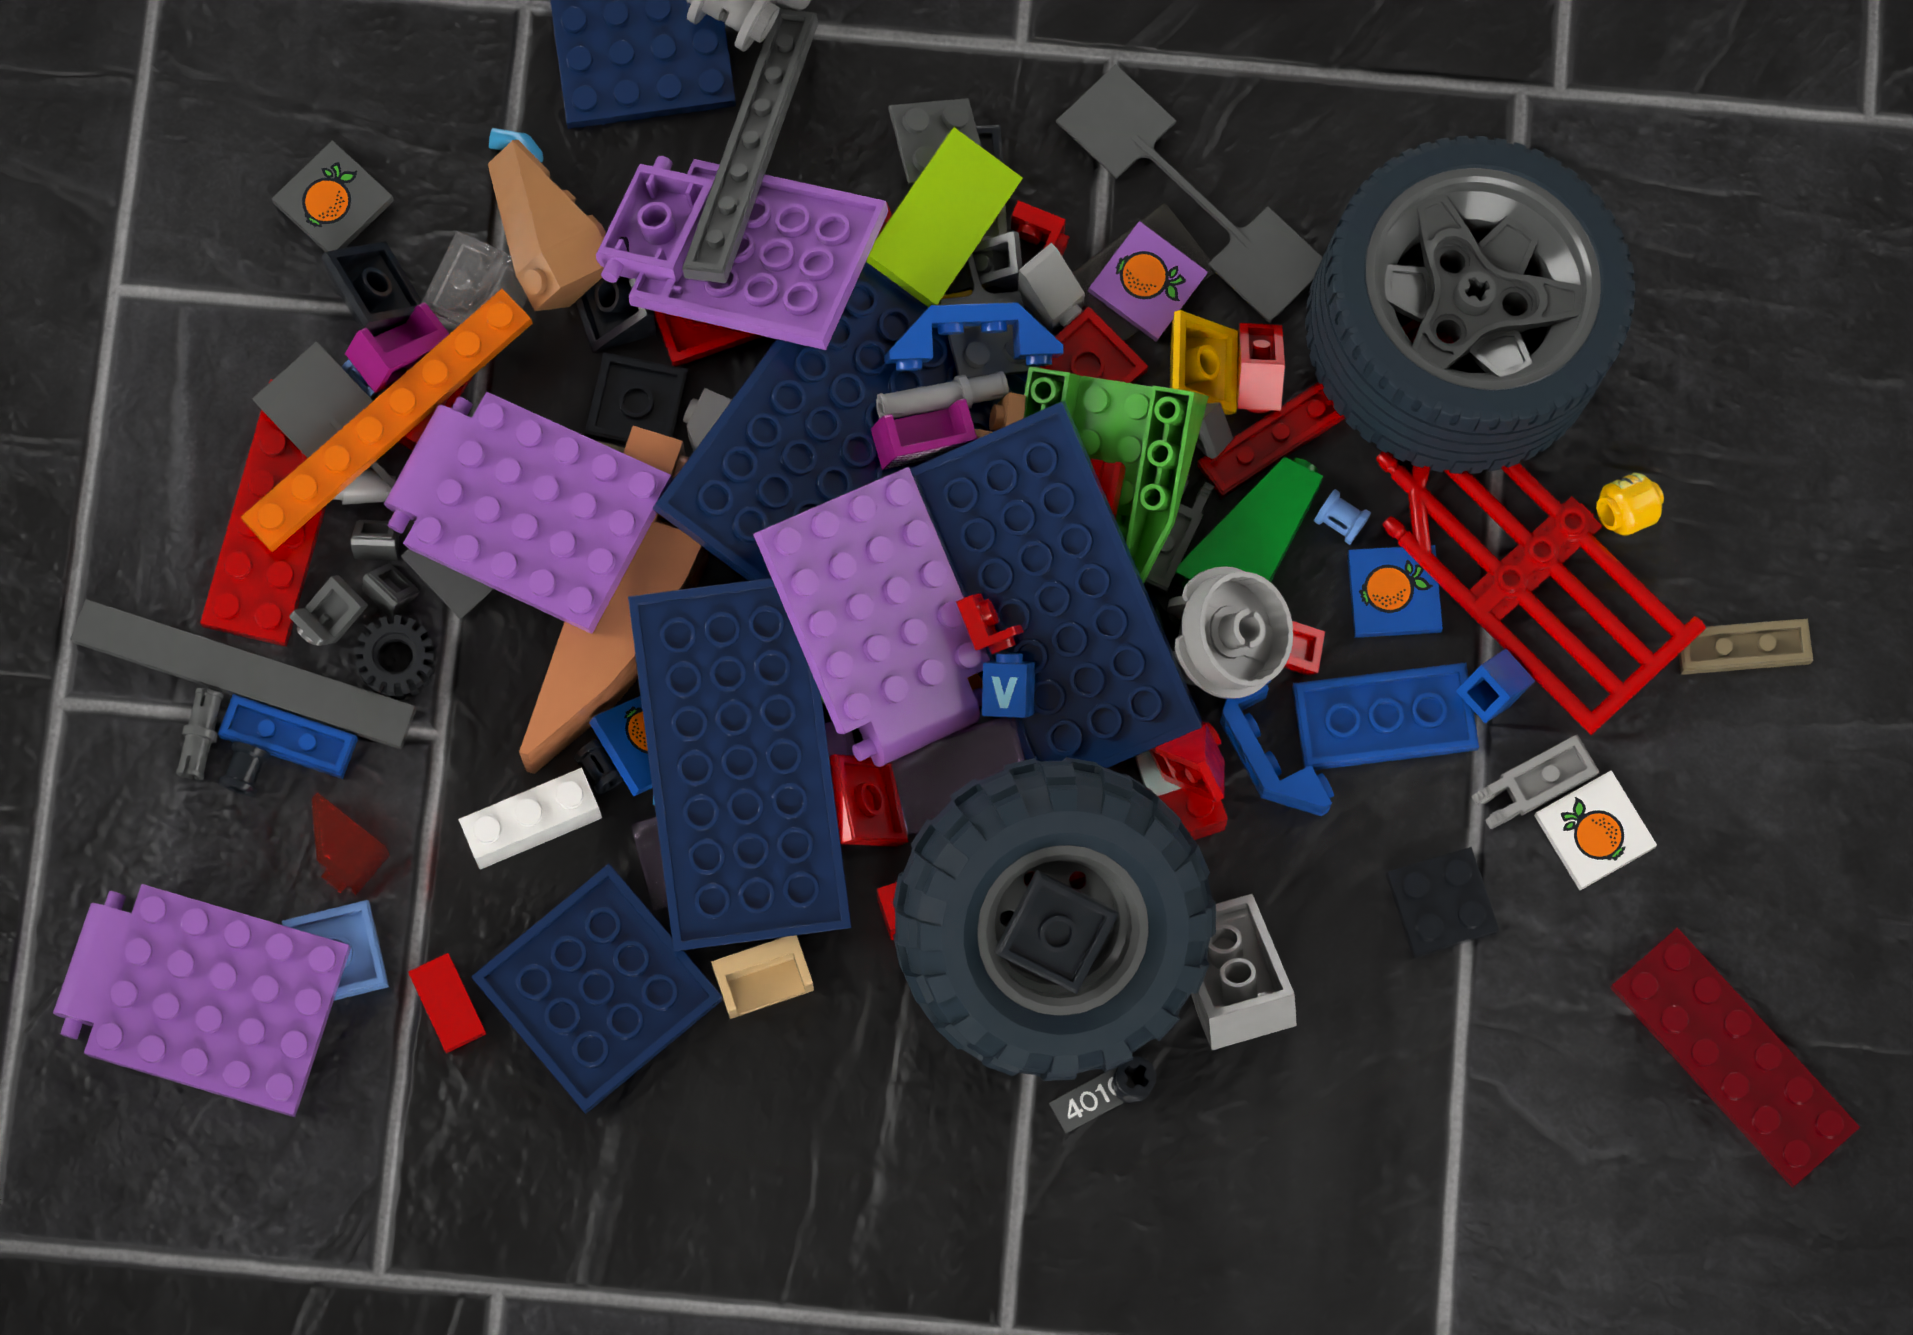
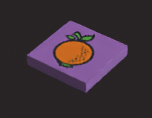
(1147, 281)

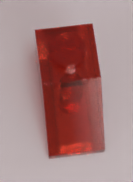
(344, 848)

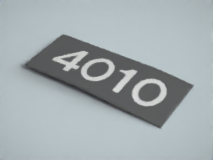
(1087, 1101)

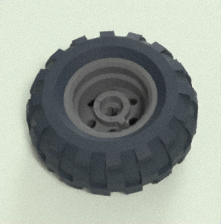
(973, 868)

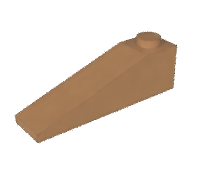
(545, 230)

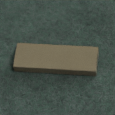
(1748, 647)

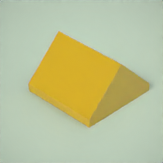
(1204, 359)

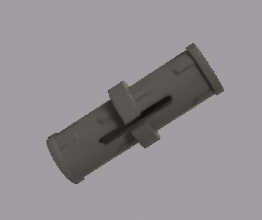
(199, 734)

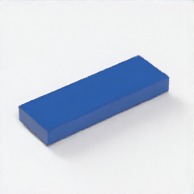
(288, 736)

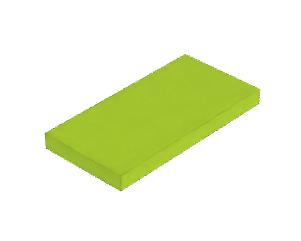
(943, 218)

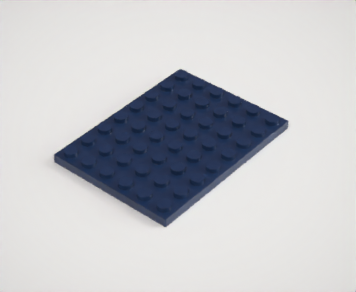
(805, 427)

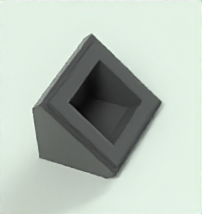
(1214, 431)
(374, 541)
(389, 589)

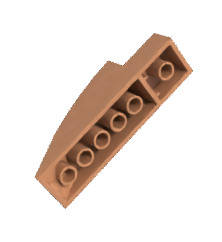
(598, 668)

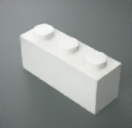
(530, 818)

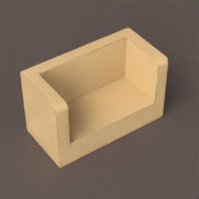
(762, 976)

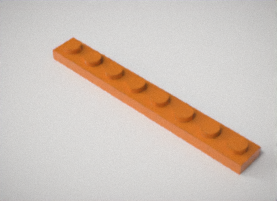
(386, 420)

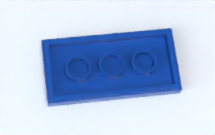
(1384, 717)

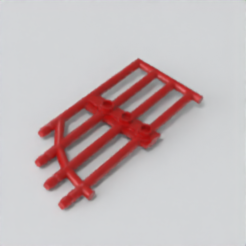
(1524, 569)

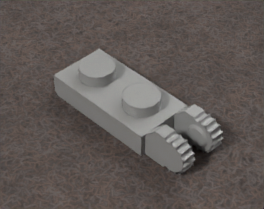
(1539, 780)

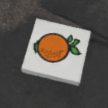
(1595, 830)

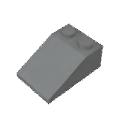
(1245, 982)

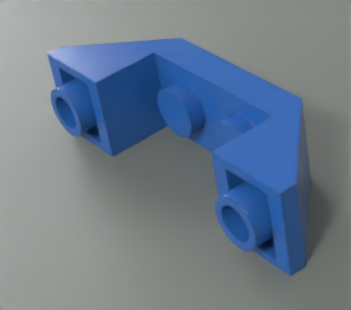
(1030, 338)
(1300, 790)

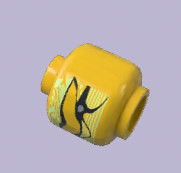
(1630, 504)

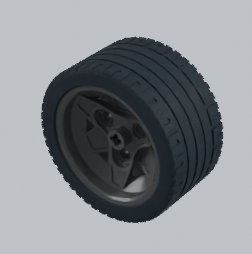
(1527, 218)

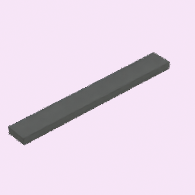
(750, 147)
(243, 674)

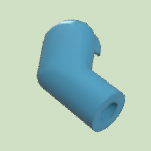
(501, 138)

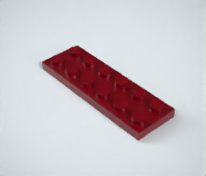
(1735, 1057)

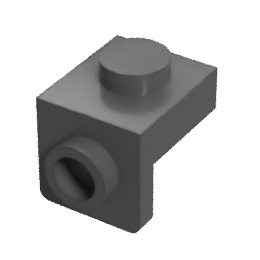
(329, 613)

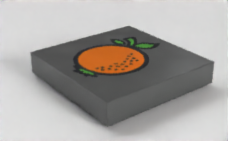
(332, 199)

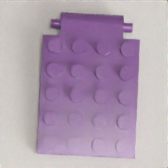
(790, 268)
(525, 506)
(877, 616)
(202, 996)

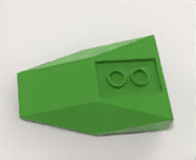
(1145, 430)

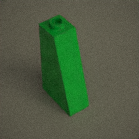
(1259, 526)

